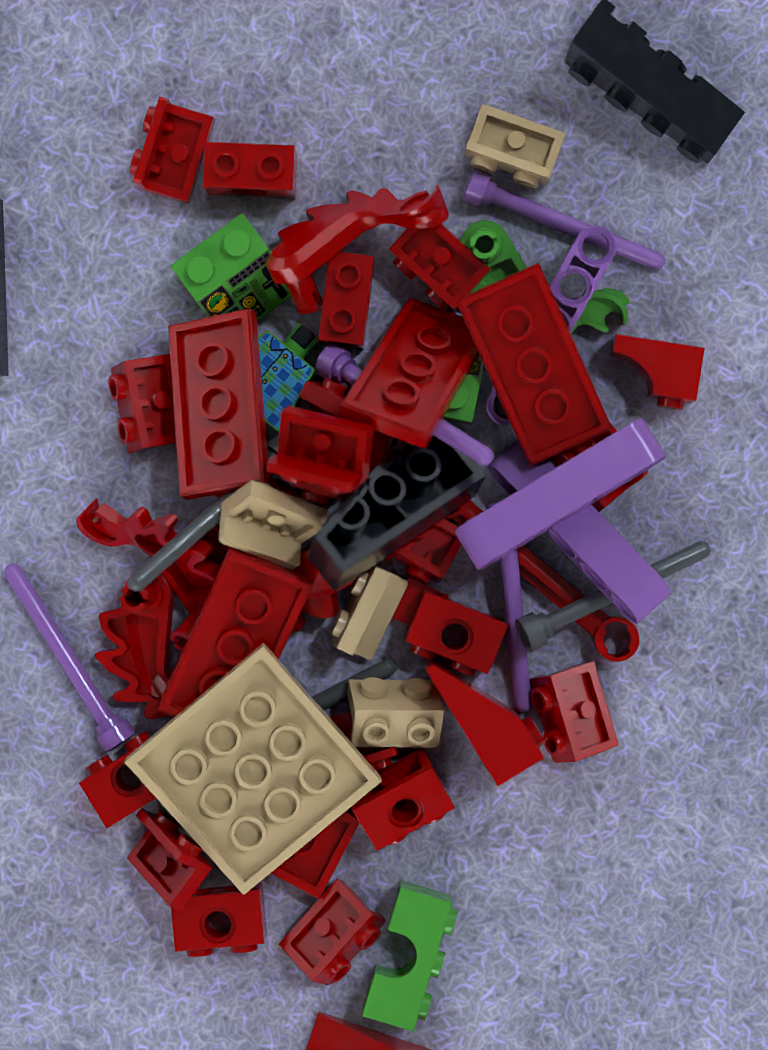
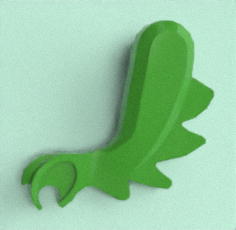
(495, 248)

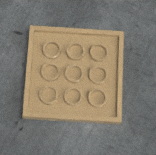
(253, 769)

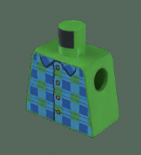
(284, 370)

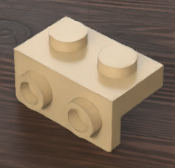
(513, 146)
(269, 523)
(368, 612)
(395, 713)

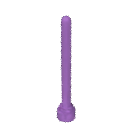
(485, 191)
(339, 365)
(513, 611)
(111, 727)

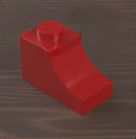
(667, 367)

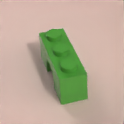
(399, 994)

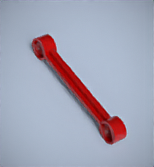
(559, 591)

